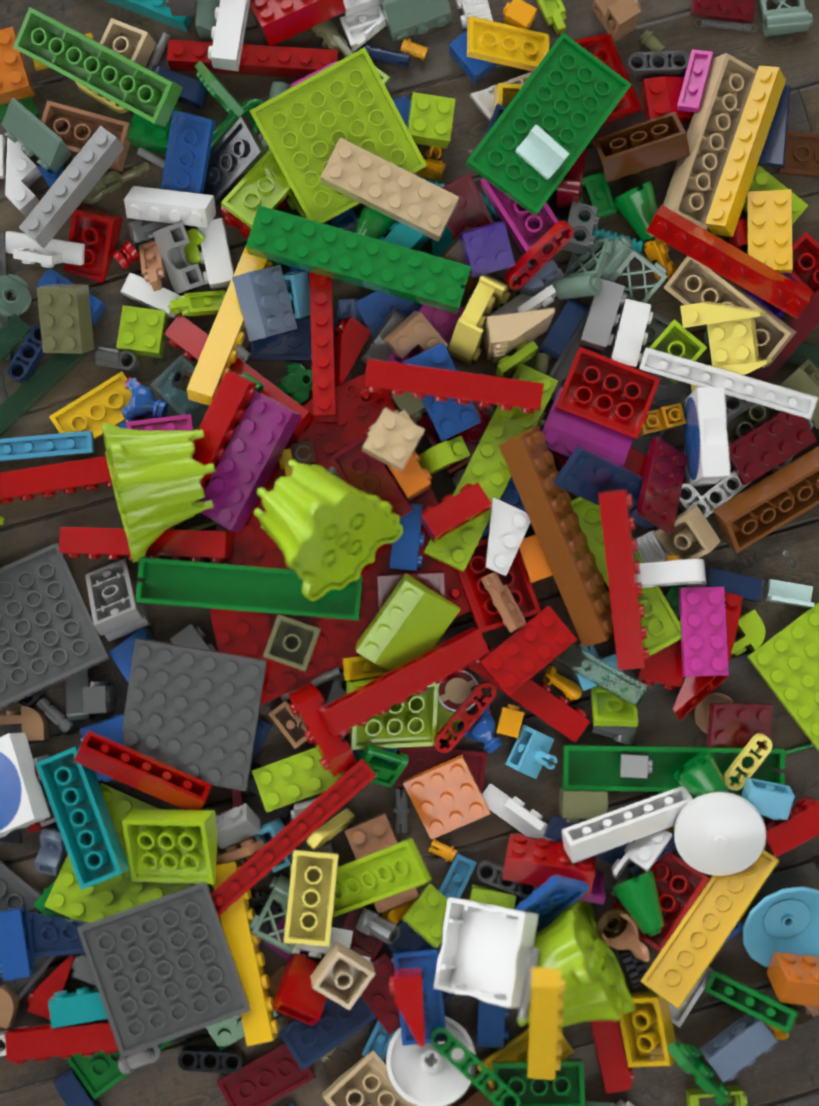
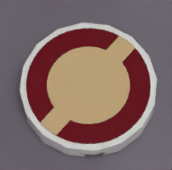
(455, 690)

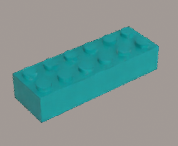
(82, 819)

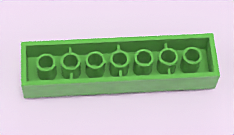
(97, 67)

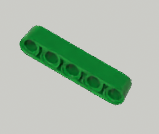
(469, 1058)

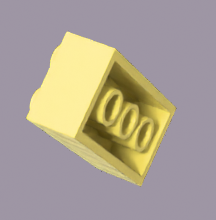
(311, 897)

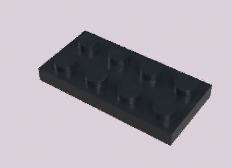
(232, 159)

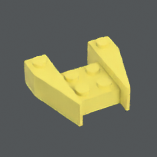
(468, 331)
(729, 333)

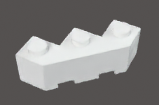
(19, 176)

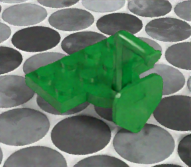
(229, 103)

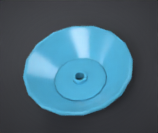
(783, 924)

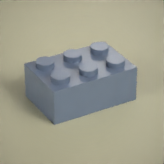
(264, 302)
(738, 1046)

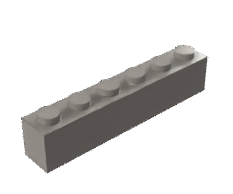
(72, 187)

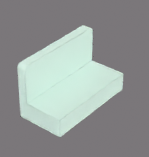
(542, 152)
(789, 593)

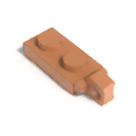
(152, 264)
(504, 602)
(235, 852)

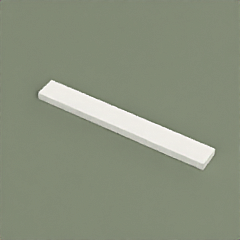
(734, 384)

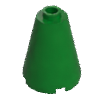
(638, 208)
(373, 223)
(701, 776)
(642, 902)

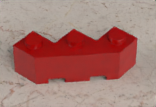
(333, 749)

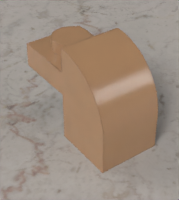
(33, 722)
(8, 1005)

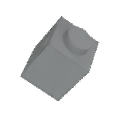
(635, 765)

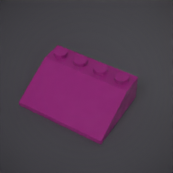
(567, 431)

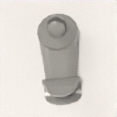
(138, 1059)

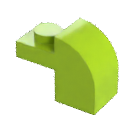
(443, 455)
(751, 631)

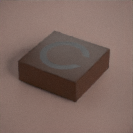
(304, 452)

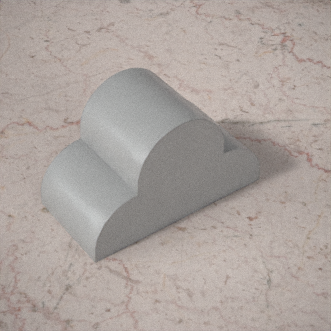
(114, 601)

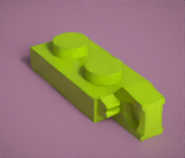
(553, 13)
(197, 303)

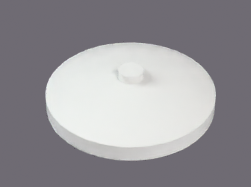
(719, 833)
(426, 1075)

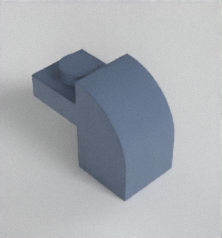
(536, 283)
(50, 853)

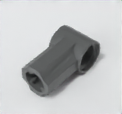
(142, 231)
(116, 359)
(619, 734)
(374, 925)

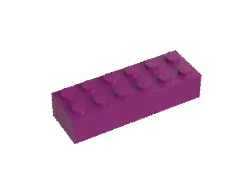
(249, 461)

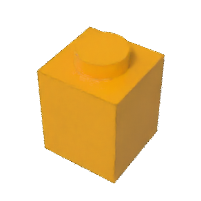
(519, 14)
(510, 721)

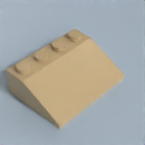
(509, 331)
(364, 1085)

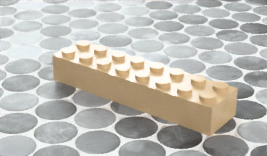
(710, 139)

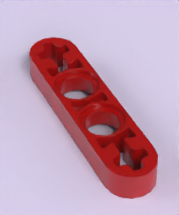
(540, 257)
(461, 714)

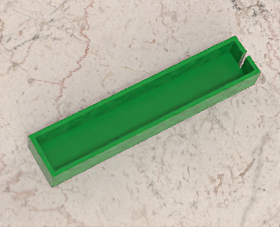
(358, 259)
(241, 589)
(599, 766)

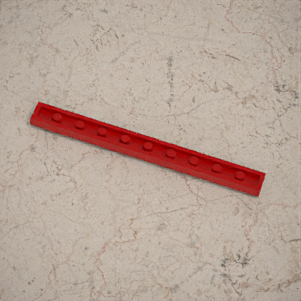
(292, 835)

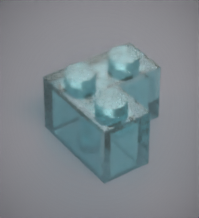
(174, 396)

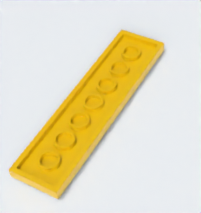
(705, 930)

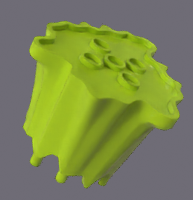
(154, 481)
(325, 527)
(590, 967)

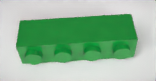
(752, 1001)

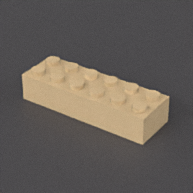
(389, 189)
(698, 284)

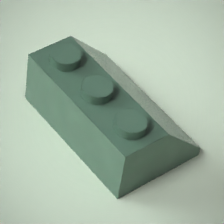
(414, 16)
(206, 18)
(35, 137)

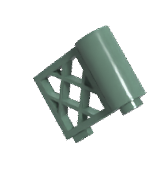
(785, 18)
(620, 258)
(584, 282)
(280, 894)

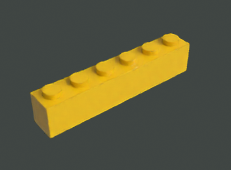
(544, 1023)

